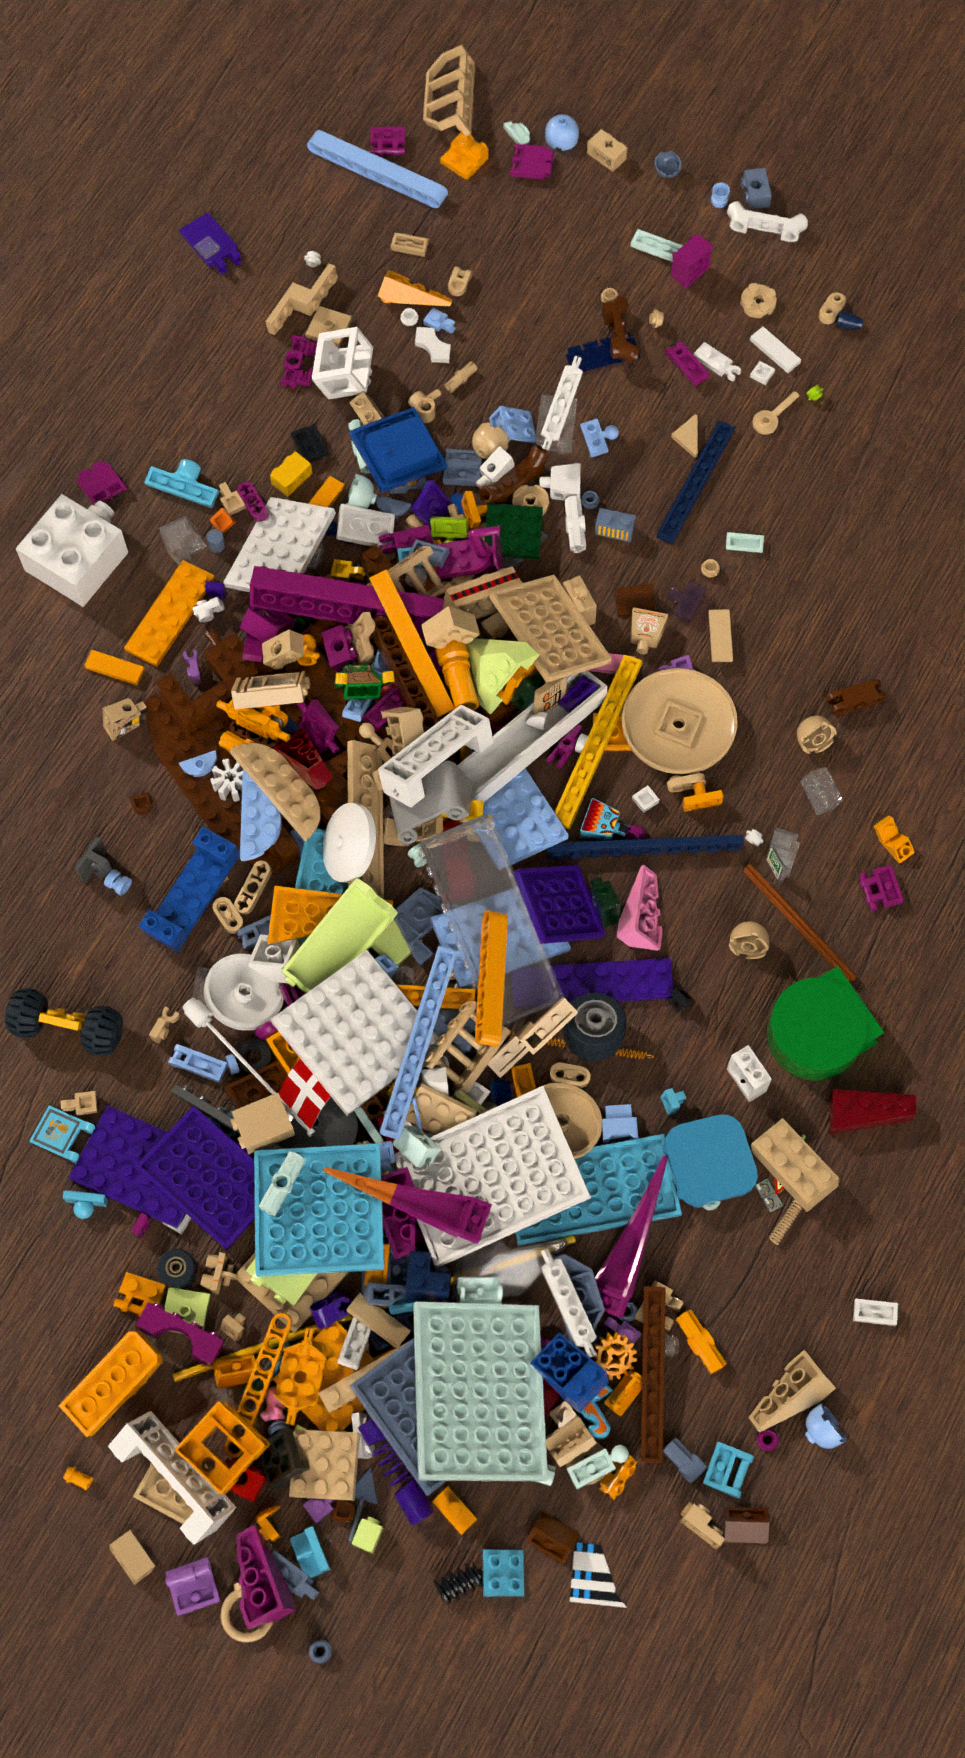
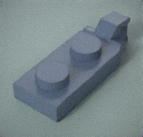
(297, 1581)

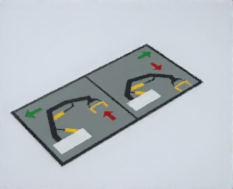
(768, 1195)

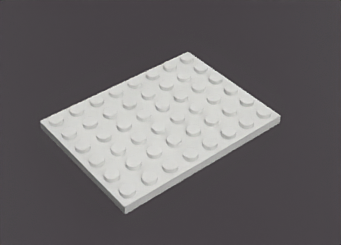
(505, 1158)

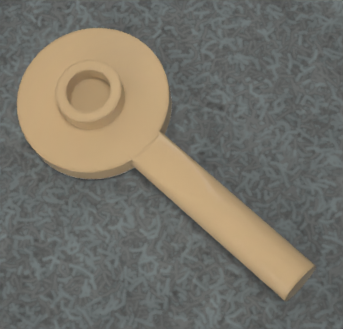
(766, 422)

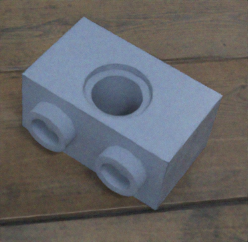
(756, 188)

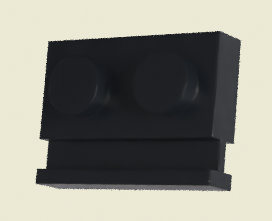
(310, 443)

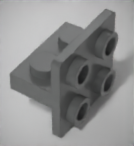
(93, 861)

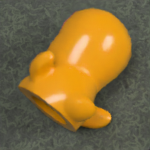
(310, 657)

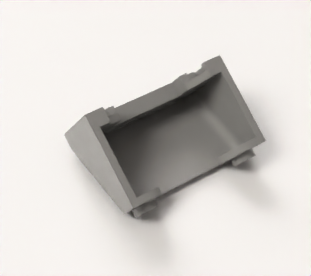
(445, 791)

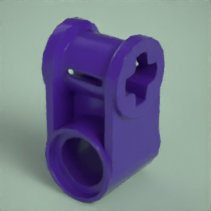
(330, 1309)

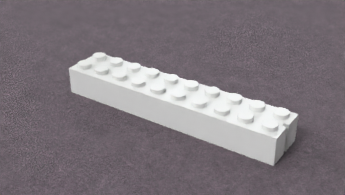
(521, 744)

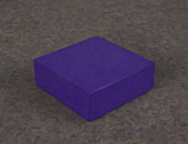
(215, 589)

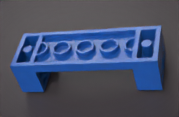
(192, 890)

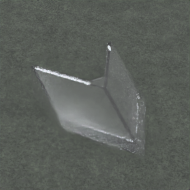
(515, 1267)

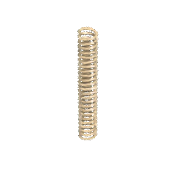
(792, 1216)

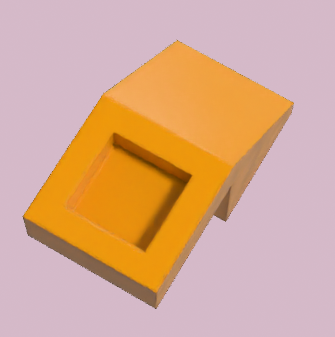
(895, 842)

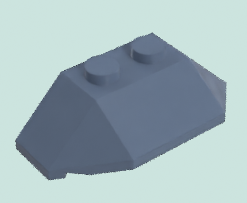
(586, 1289)

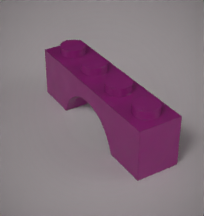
(156, 1321)

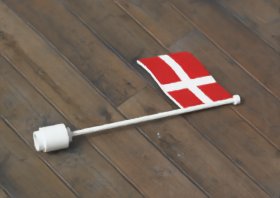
(300, 1092)

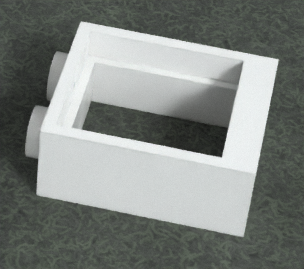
(747, 1067)

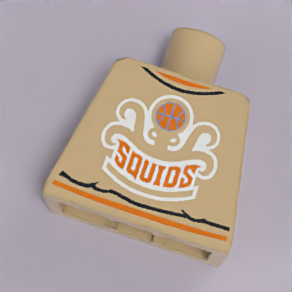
(647, 628)

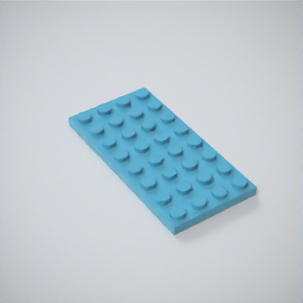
(616, 1182)

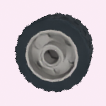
(596, 1028)

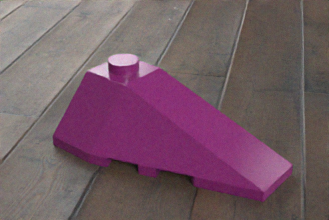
(396, 1223)
(261, 1582)

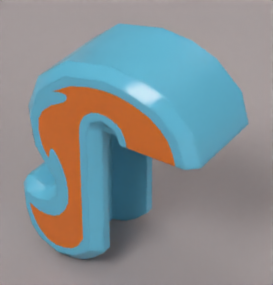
(594, 1415)

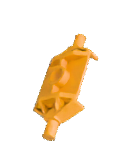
(296, 1359)

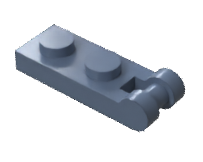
(259, 927)

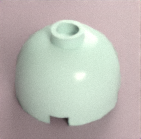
(361, 492)

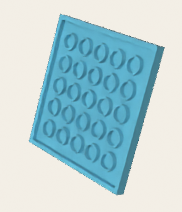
(322, 1220)

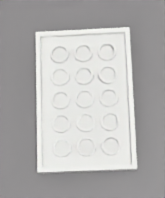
(281, 541)

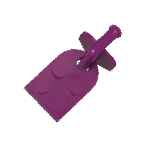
(472, 555)

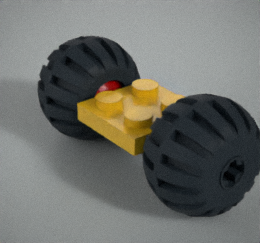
(29, 1012)

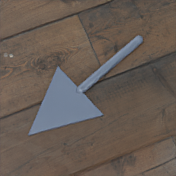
(365, 1492)

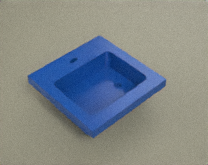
(398, 449)

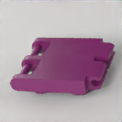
(533, 161)
(100, 483)

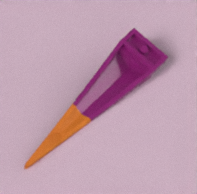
(448, 1212)

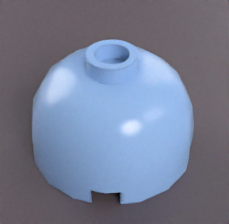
(562, 132)
(824, 1428)

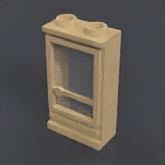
(270, 690)

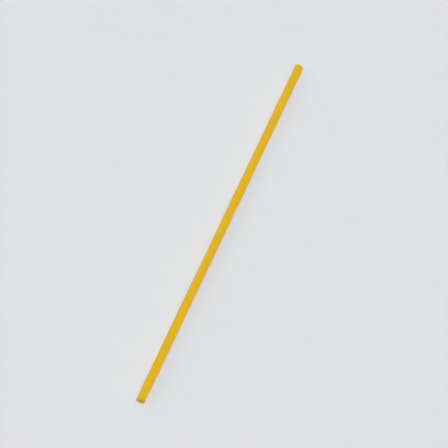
(275, 1342)

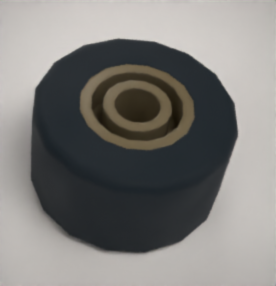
(183, 1272)

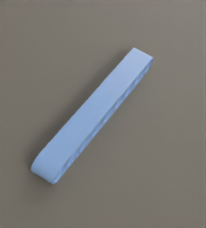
(377, 169)

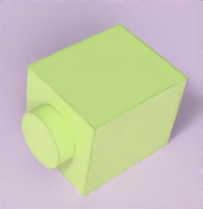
(367, 1534)

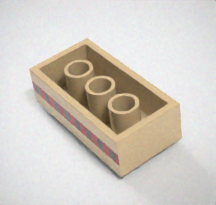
(474, 594)

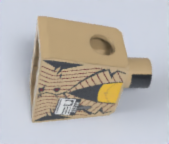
(122, 717)

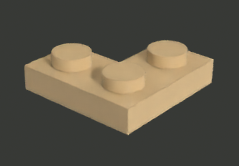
(361, 631)

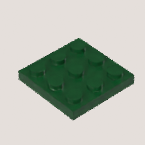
(518, 529)

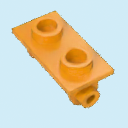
(625, 1393)
(614, 1483)

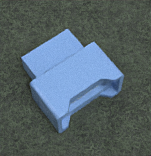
(619, 1123)

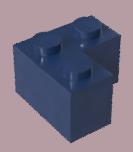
(422, 1283)

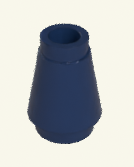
(848, 320)

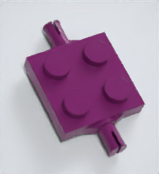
(319, 726)

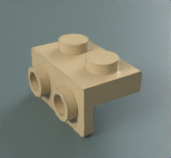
(569, 1441)

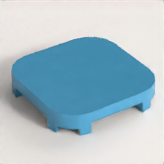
(710, 1160)

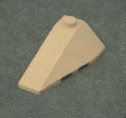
(797, 1390)

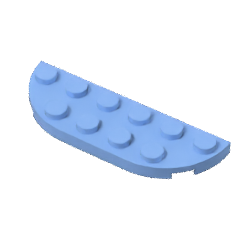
(259, 821)

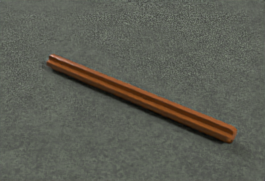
(798, 922)

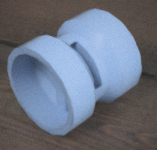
(720, 195)
(117, 882)

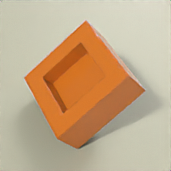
(222, 520)

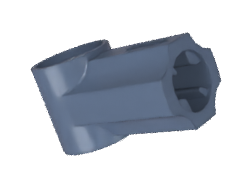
(688, 1464)

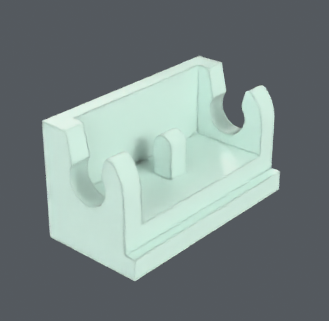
(416, 1146)
(479, 1290)

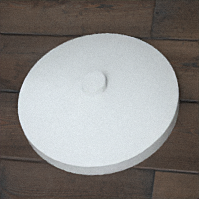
(349, 842)
(240, 994)

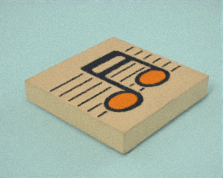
(549, 695)

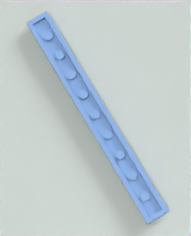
(418, 1043)

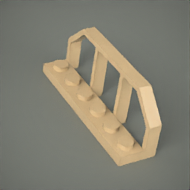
(463, 95)

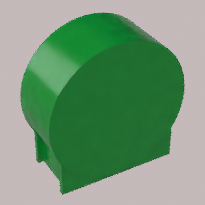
(820, 1027)

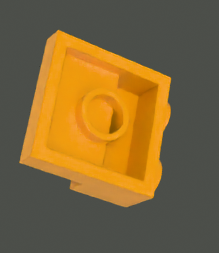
(465, 155)

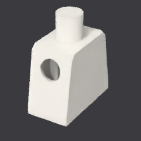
(495, 467)
(563, 481)

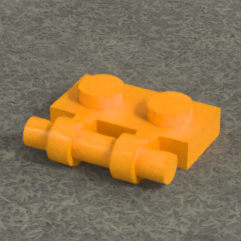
(141, 1289)

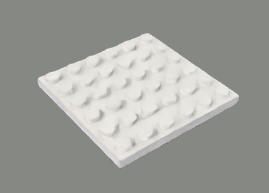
(351, 1031)

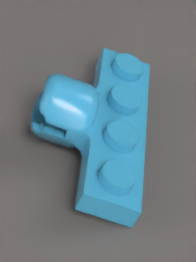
(183, 483)

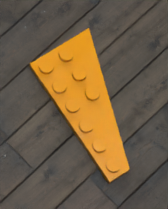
(298, 912)

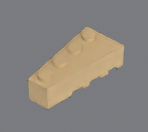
(404, 726)

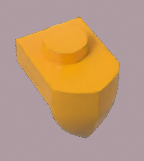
(267, 1529)

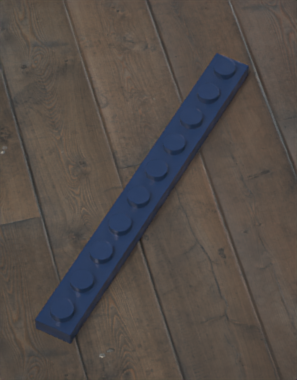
(643, 846)

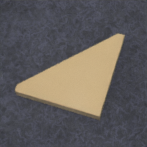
(687, 436)

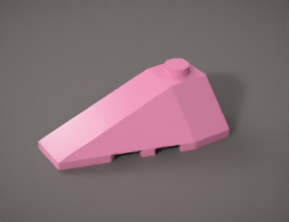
(639, 919)

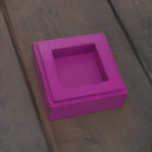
(141, 1225)

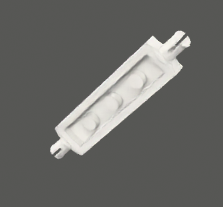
(562, 403)
(568, 1303)

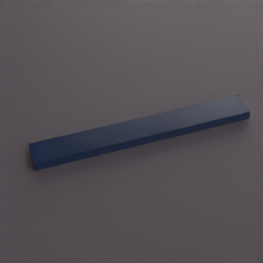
(695, 482)

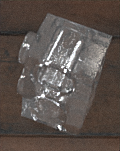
(821, 791)

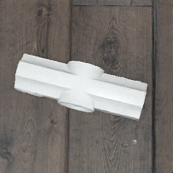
(575, 524)

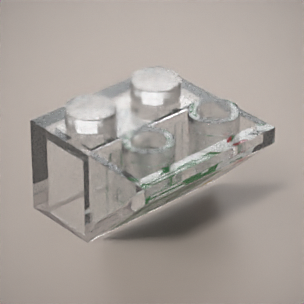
(782, 853)

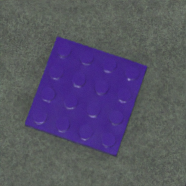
(559, 904)

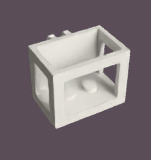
(342, 370)

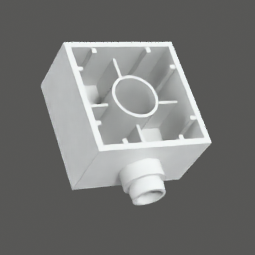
(73, 548)

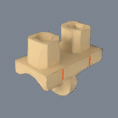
(218, 1263)

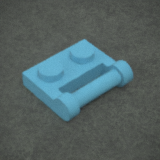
(721, 1466)

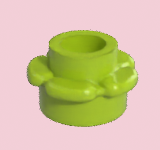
(815, 393)

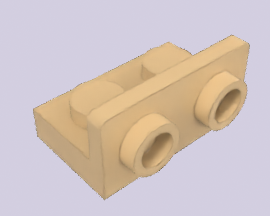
(366, 408)

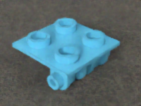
(503, 1573)

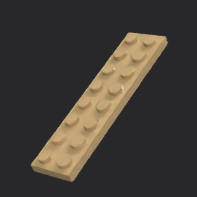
(363, 791)

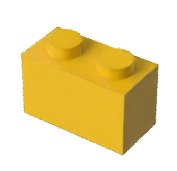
(291, 473)

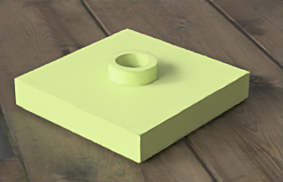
(189, 1304)

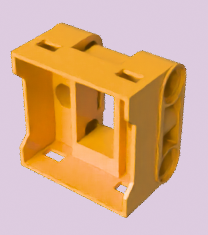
(196, 1453)

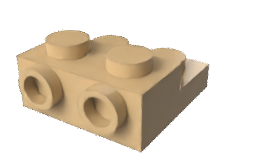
(696, 1519)

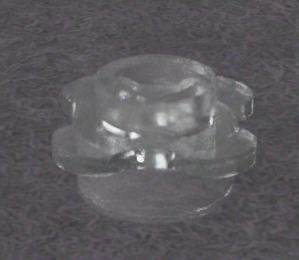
(672, 1345)

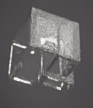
(181, 539)

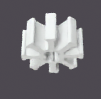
(222, 779)

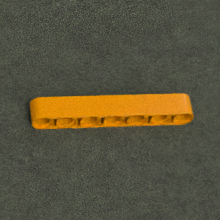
(491, 978)
(265, 1375)

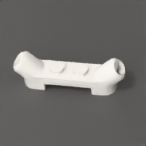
(787, 227)

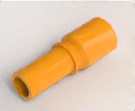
(457, 673)

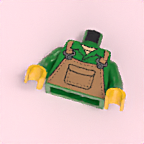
(361, 681)

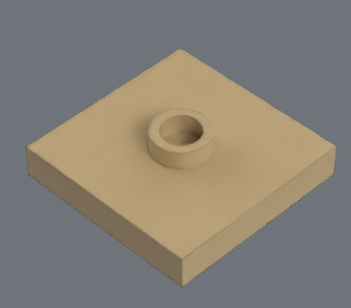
(326, 321)

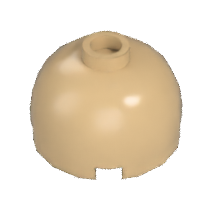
(488, 439)
(815, 734)
(749, 939)

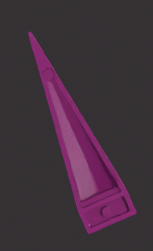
(621, 1268)

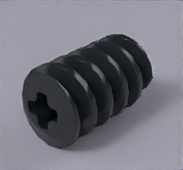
(458, 1583)

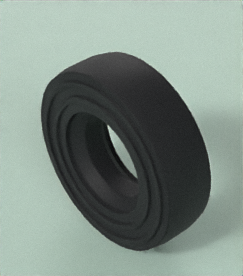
(254, 1044)

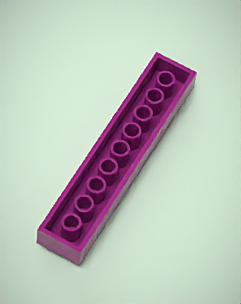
(330, 598)

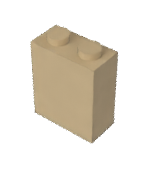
(262, 1123)

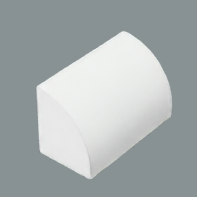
(436, 1079)

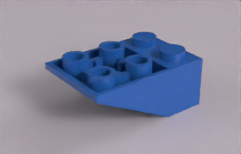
(570, 1372)

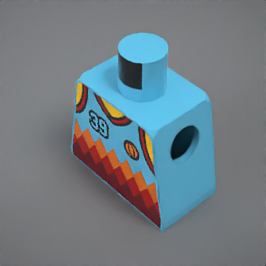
(601, 822)

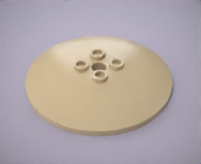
(683, 697)

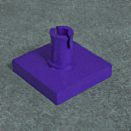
(431, 503)

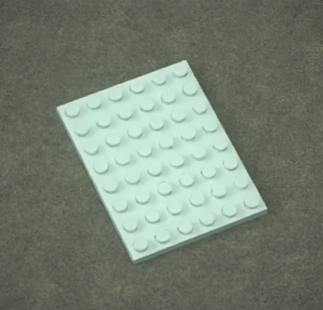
(479, 1392)

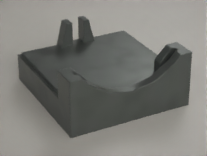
(282, 1459)

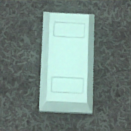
(745, 542)

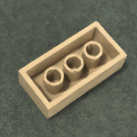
(794, 1165)

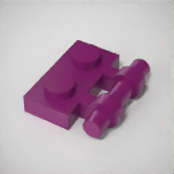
(387, 136)
(887, 888)

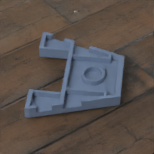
(415, 923)

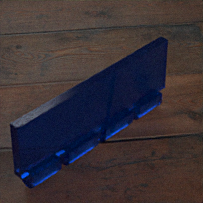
(594, 355)

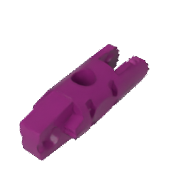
(565, 746)

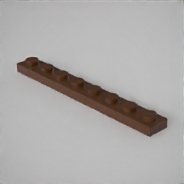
(653, 1375)

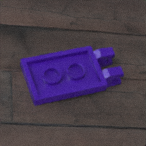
(207, 226)

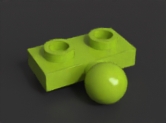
(449, 528)

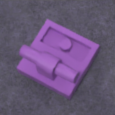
(192, 1586)

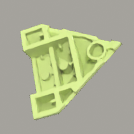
(494, 664)

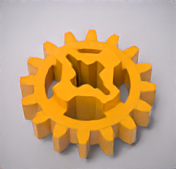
(621, 1350)

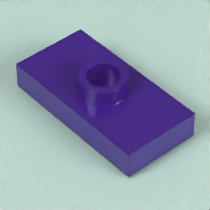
(577, 694)

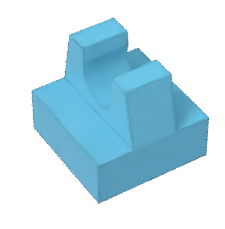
(672, 1100)

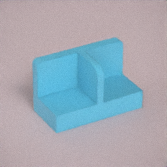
(310, 1553)

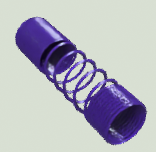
(410, 1497)

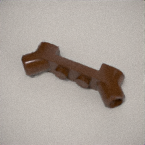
(619, 345)
(530, 467)

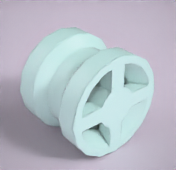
(415, 854)

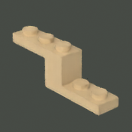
(301, 299)
(532, 1037)

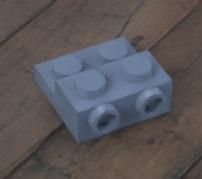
(441, 1027)

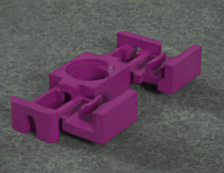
(293, 372)

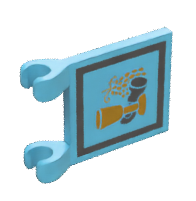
(58, 1132)

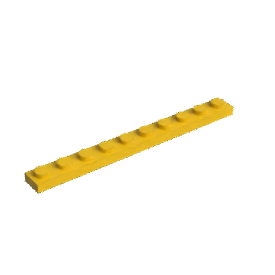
(597, 740)

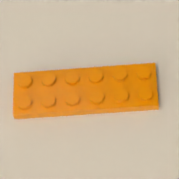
(169, 613)

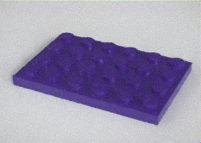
(110, 1164)
(204, 1176)

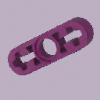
(258, 517)

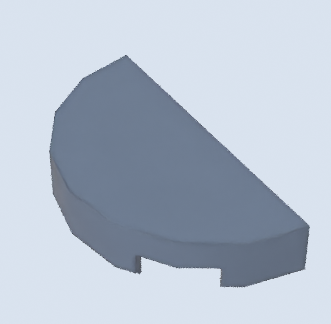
(393, 506)

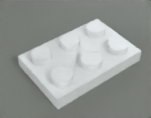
(363, 525)

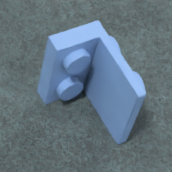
(515, 423)

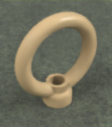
(229, 1628)

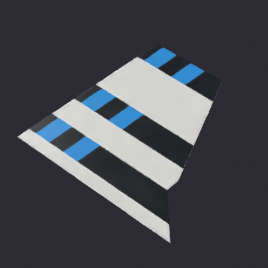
(591, 1577)

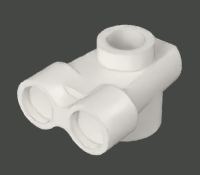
(205, 609)

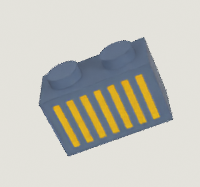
(615, 525)

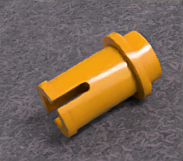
(78, 1478)

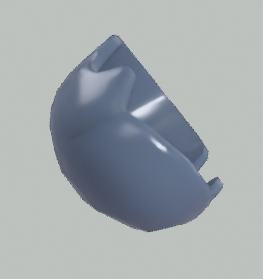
(668, 164)

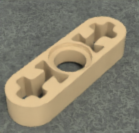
(261, 885)

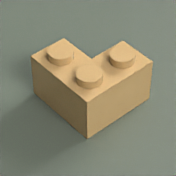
(448, 626)

